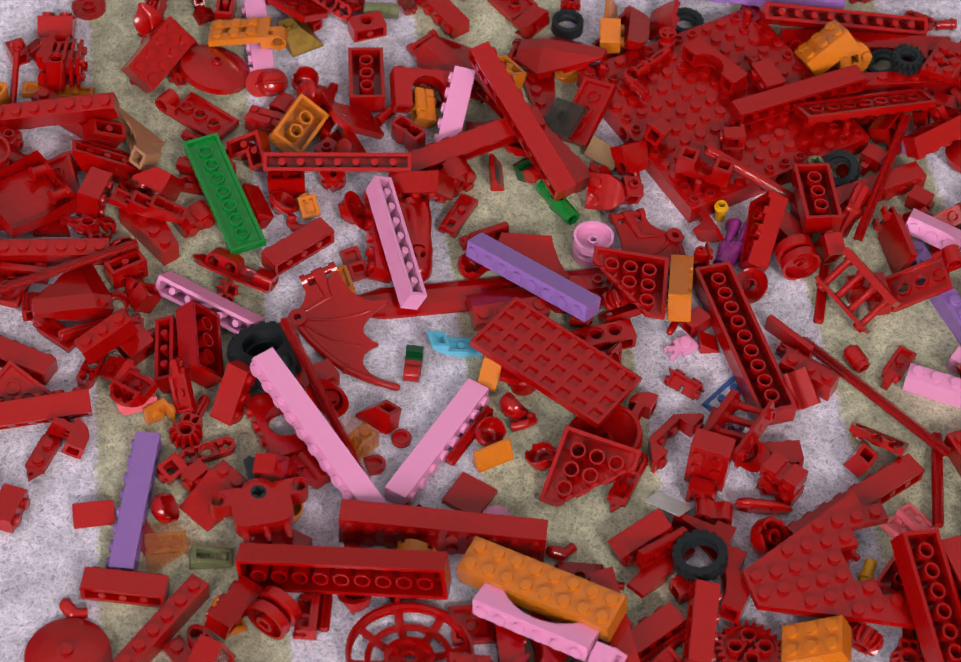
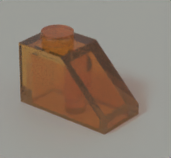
(364, 440)

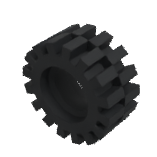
(907, 52)

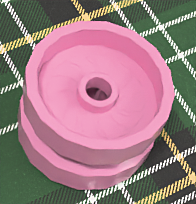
(586, 237)

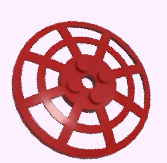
(405, 645)

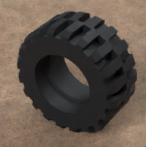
(259, 338)

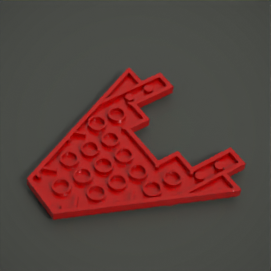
(812, 578)

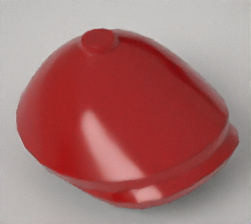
(282, 203)

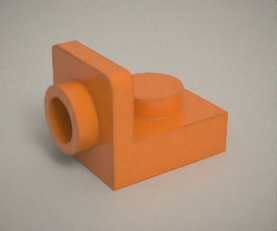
(308, 206)
(158, 410)

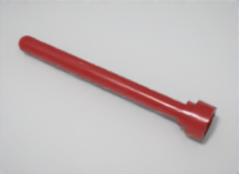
(17, 48)

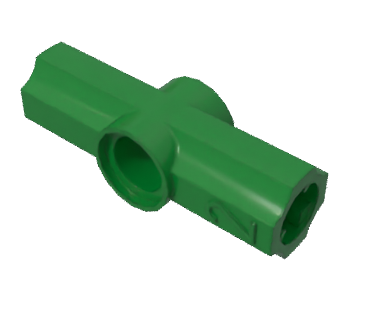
(561, 207)

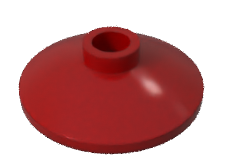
(750, 277)

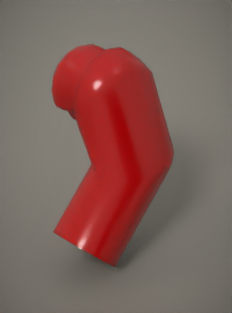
(292, 223)

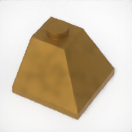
(300, 37)

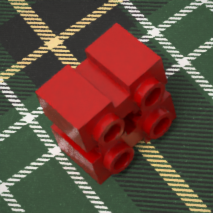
(782, 479)

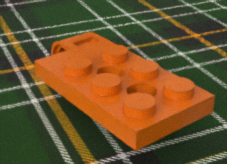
(247, 31)

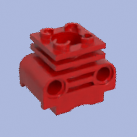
(61, 62)

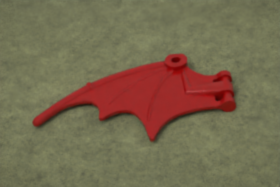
(647, 239)
(335, 321)

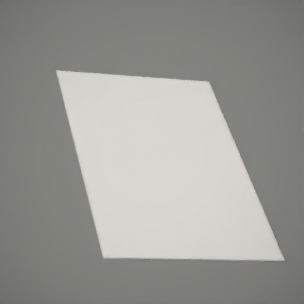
(668, 503)

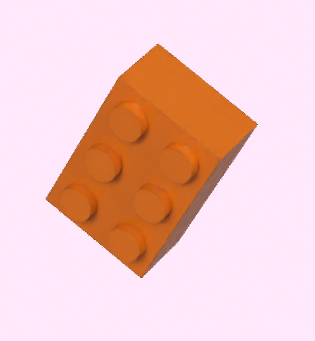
(826, 48)
(298, 125)
(817, 641)

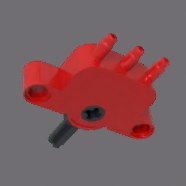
(260, 505)

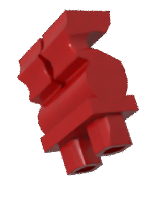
(310, 469)

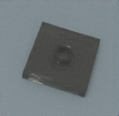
(564, 117)

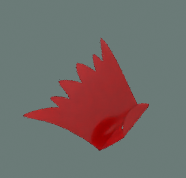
(536, 247)

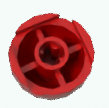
(767, 534)

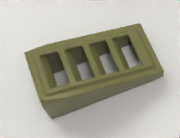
(211, 563)

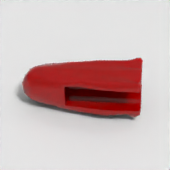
(419, 224)

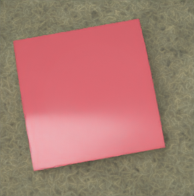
(907, 519)

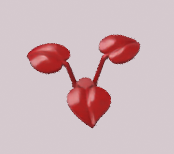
(146, 20)

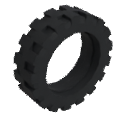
(700, 538)

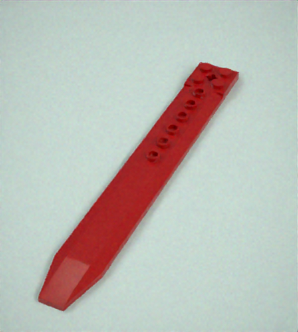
(451, 296)

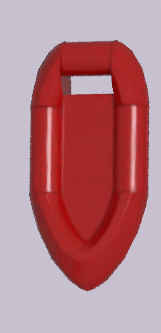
(761, 506)

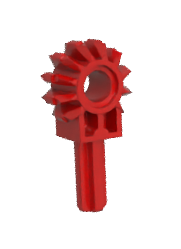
(189, 429)
(865, 638)
(907, 648)

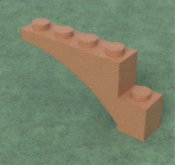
(143, 144)

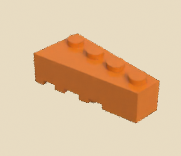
(680, 288)

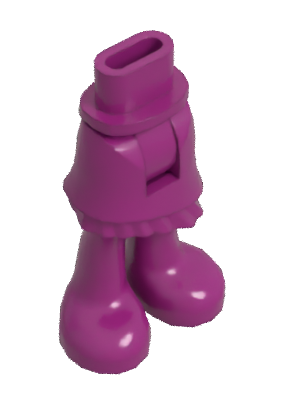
(728, 249)

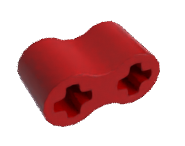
(713, 510)

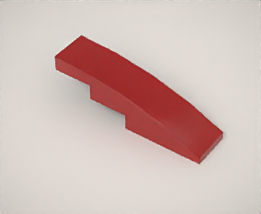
(151, 207)
(655, 575)

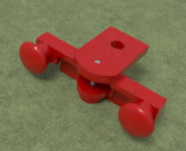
(349, 118)

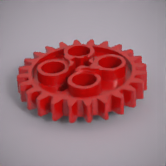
(748, 644)

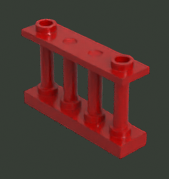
(875, 286)
(725, 414)

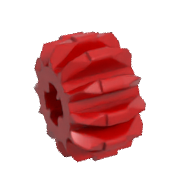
(614, 299)

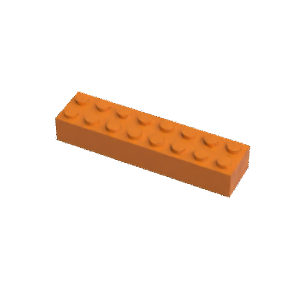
(542, 587)

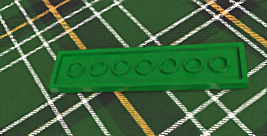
(224, 194)

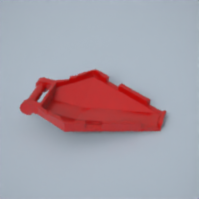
(440, 54)
(554, 54)

